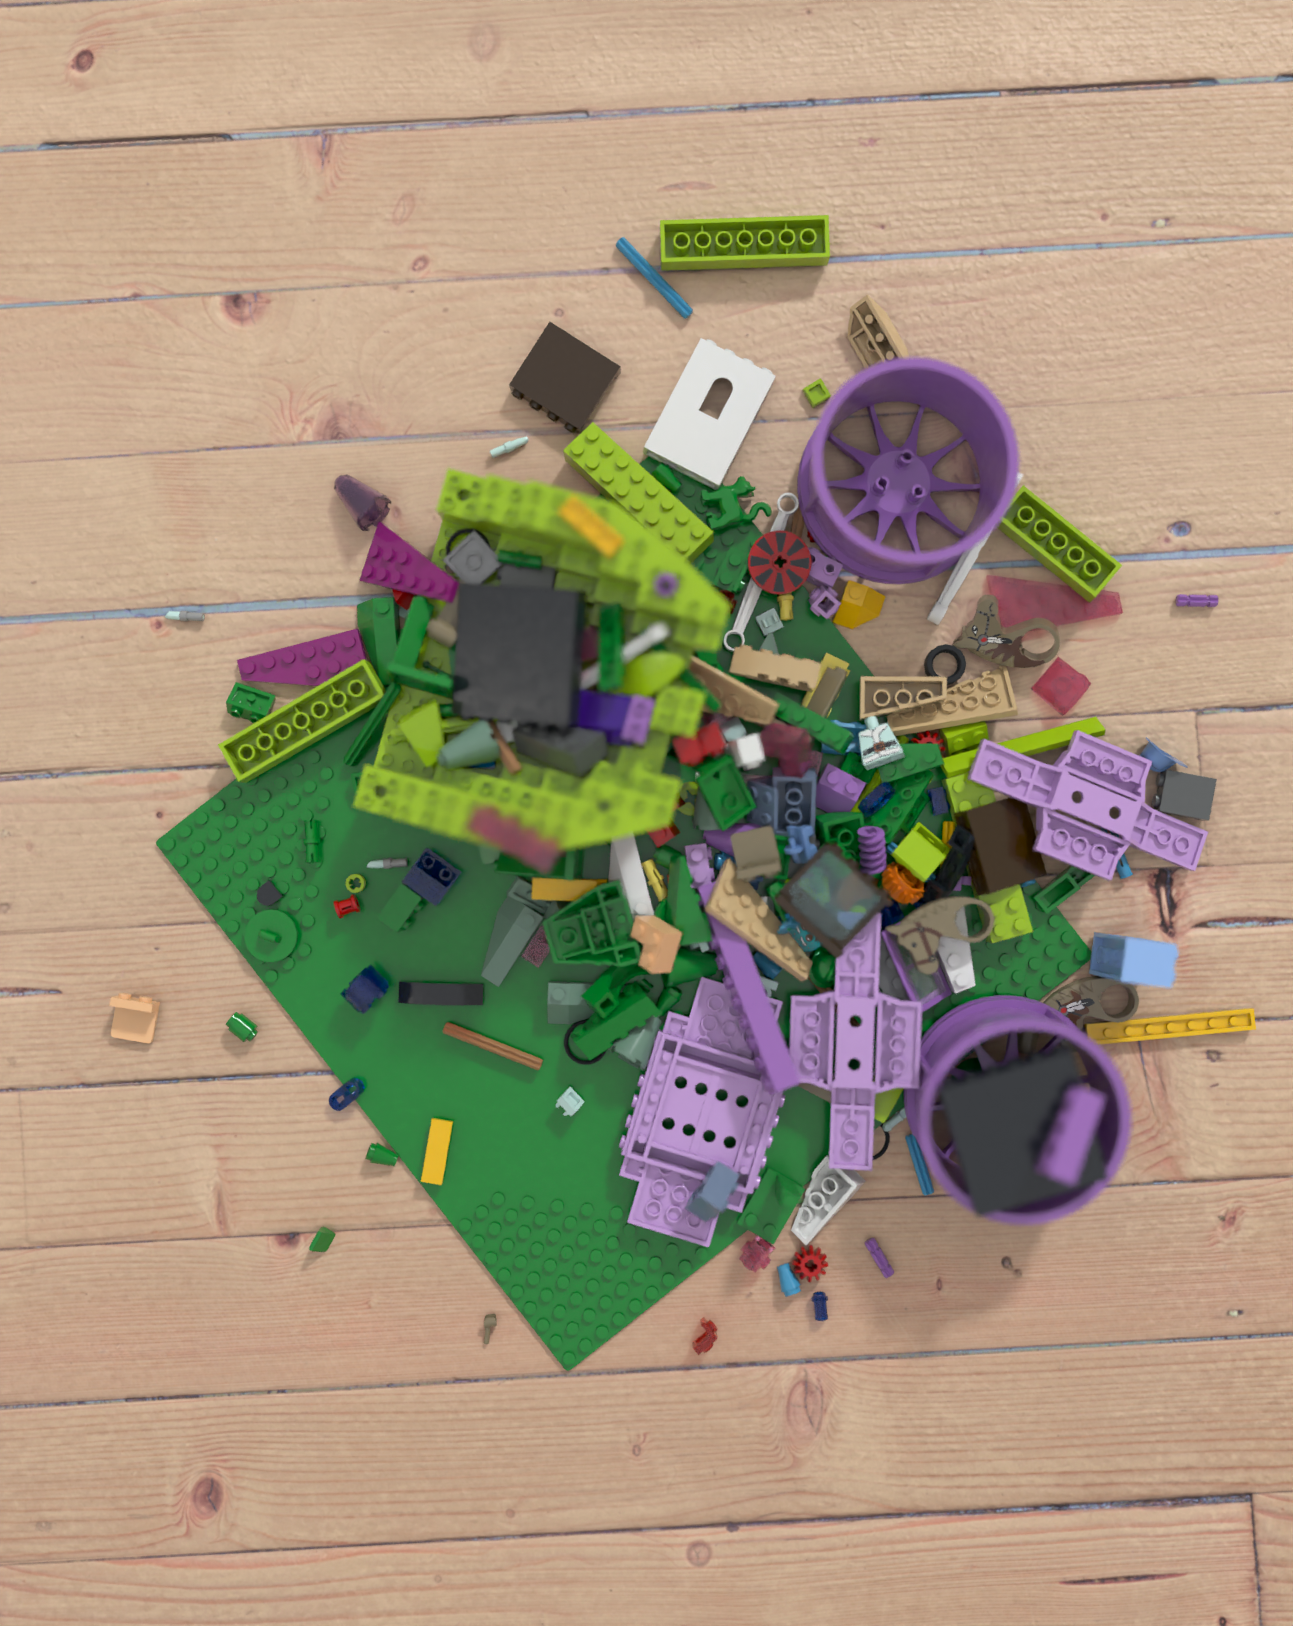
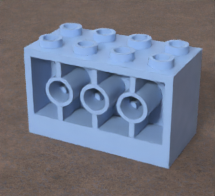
(1133, 960)

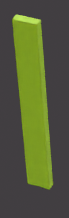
(1028, 744)

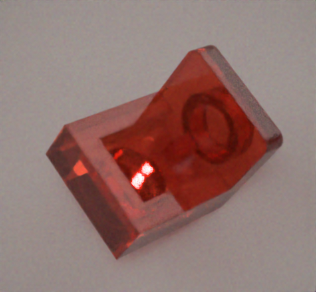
(705, 1341)

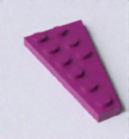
(403, 568)
(306, 662)

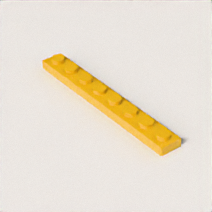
(1171, 1026)

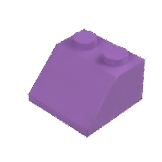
(837, 790)

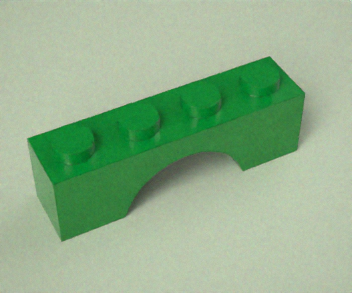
(818, 726)
(603, 994)

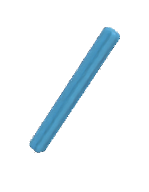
(654, 278)

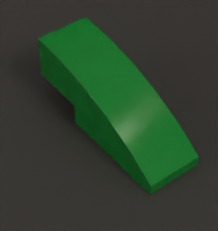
(1062, 888)

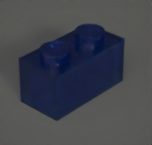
(938, 800)

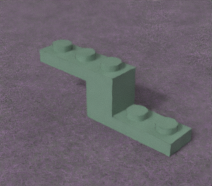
(522, 890)

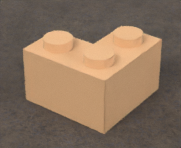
(659, 943)

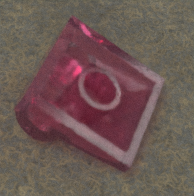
(1061, 686)

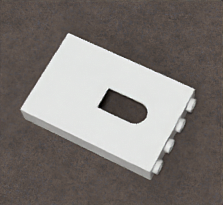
(695, 440)

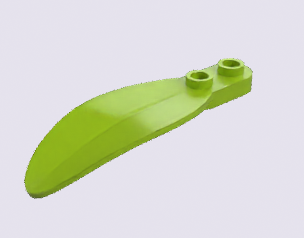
(648, 674)

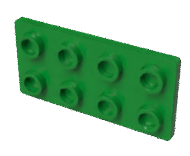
(903, 807)

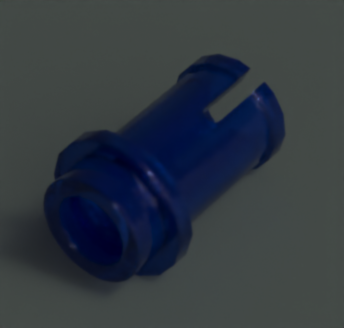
(820, 1305)

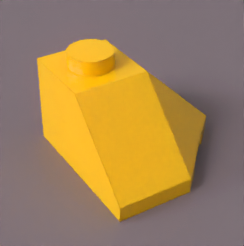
(858, 605)

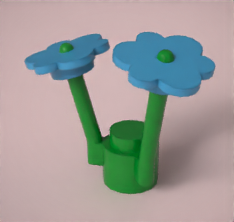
(785, 918)

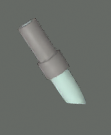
(185, 616)
(388, 863)

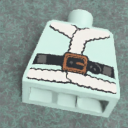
(878, 744)

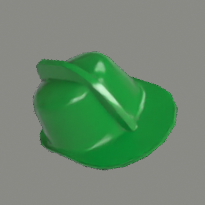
(823, 968)

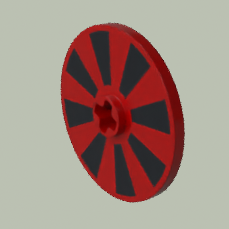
(793, 571)

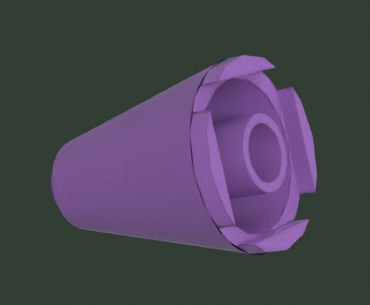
(722, 839)

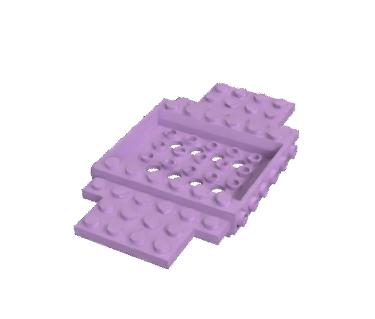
(668, 1163)

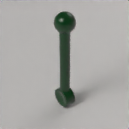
(426, 664)

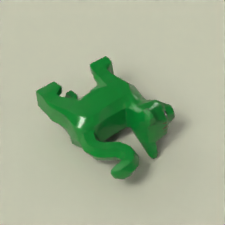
(729, 507)

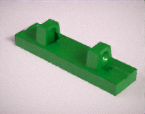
(611, 647)

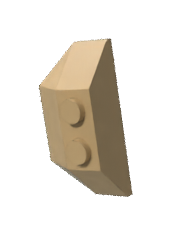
(873, 334)

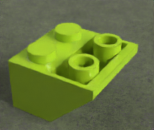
(963, 737)
(920, 852)

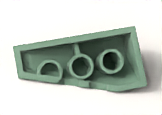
(511, 933)
(566, 1003)

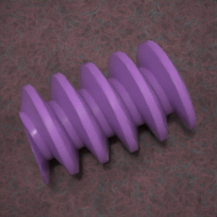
(872, 849)

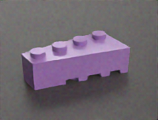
(1070, 1135)

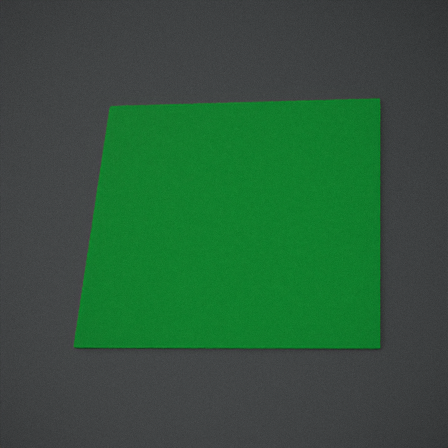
(521, 1179)

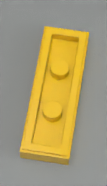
(591, 526)
(560, 889)
(437, 1151)

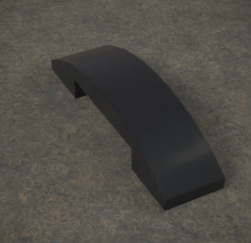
(953, 866)
(440, 993)

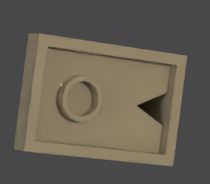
(823, 696)

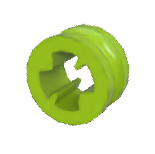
(354, 877)

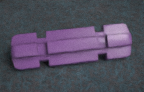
(1196, 600)
(879, 1257)

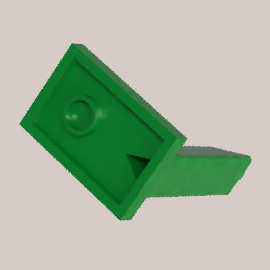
(402, 666)
(721, 788)
(564, 868)
(770, 1205)

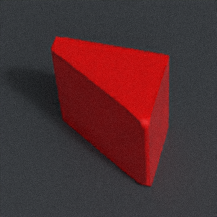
(403, 599)

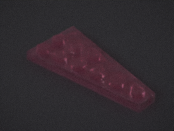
(1058, 603)

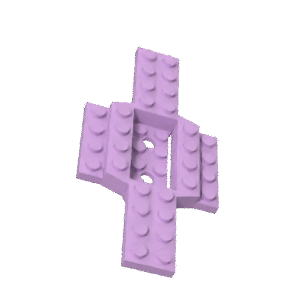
(1105, 780)
(896, 1046)

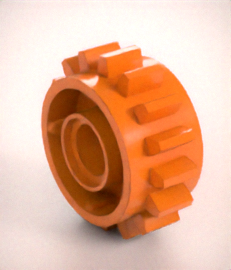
(902, 884)

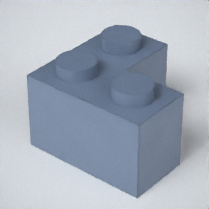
(713, 1193)

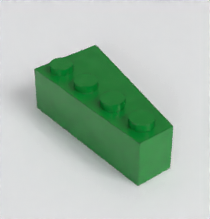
(599, 1033)

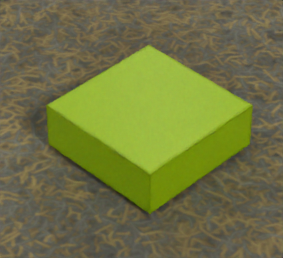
(816, 393)

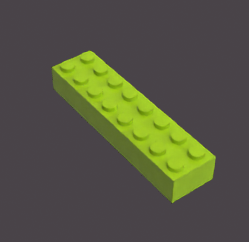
(744, 242)
(637, 492)
(303, 721)
(1007, 904)

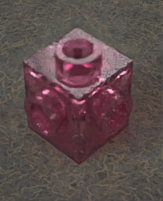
(756, 1254)

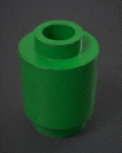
(663, 855)
(242, 1027)

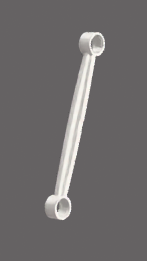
(956, 578)
(753, 591)
(651, 636)

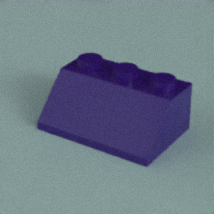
(605, 714)

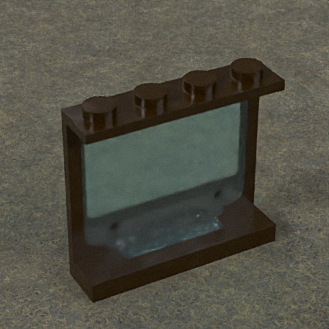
(832, 898)

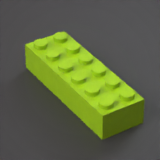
(1057, 544)

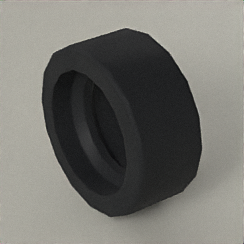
(958, 655)

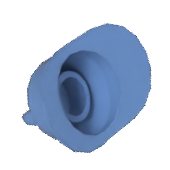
(1160, 759)

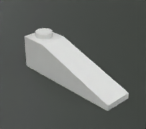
(627, 867)
(824, 1198)

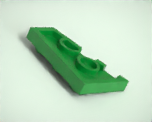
(917, 760)

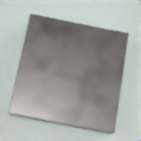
(473, 560)

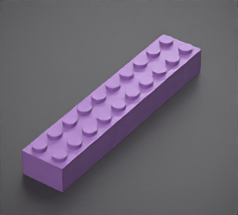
(751, 1002)

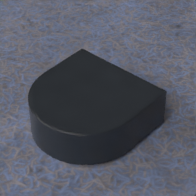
(268, 894)

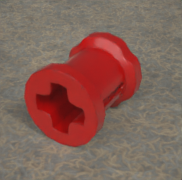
(347, 906)

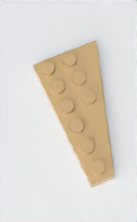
(733, 696)
(966, 703)
(745, 913)

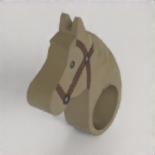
(925, 925)

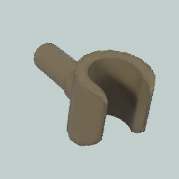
(490, 1321)

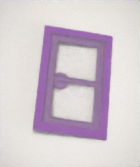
(919, 986)

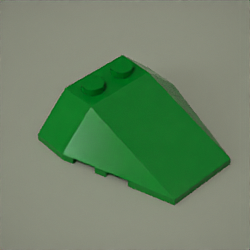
(594, 929)

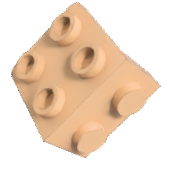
(134, 1017)

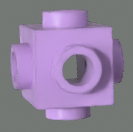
(827, 607)

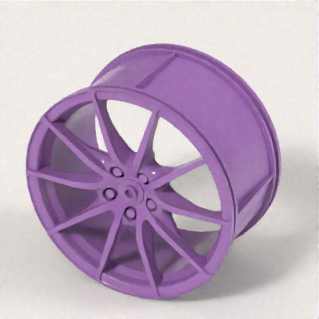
(900, 480)
(994, 1015)

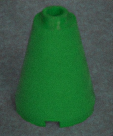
(690, 966)

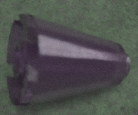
(362, 502)

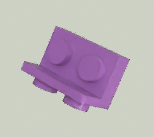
(639, 720)

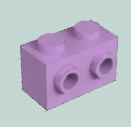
(823, 569)
(697, 861)

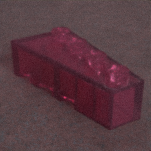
(513, 837)

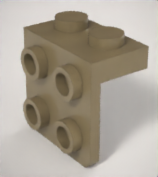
(755, 853)

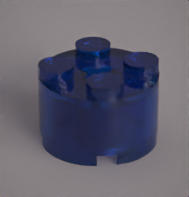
(365, 988)

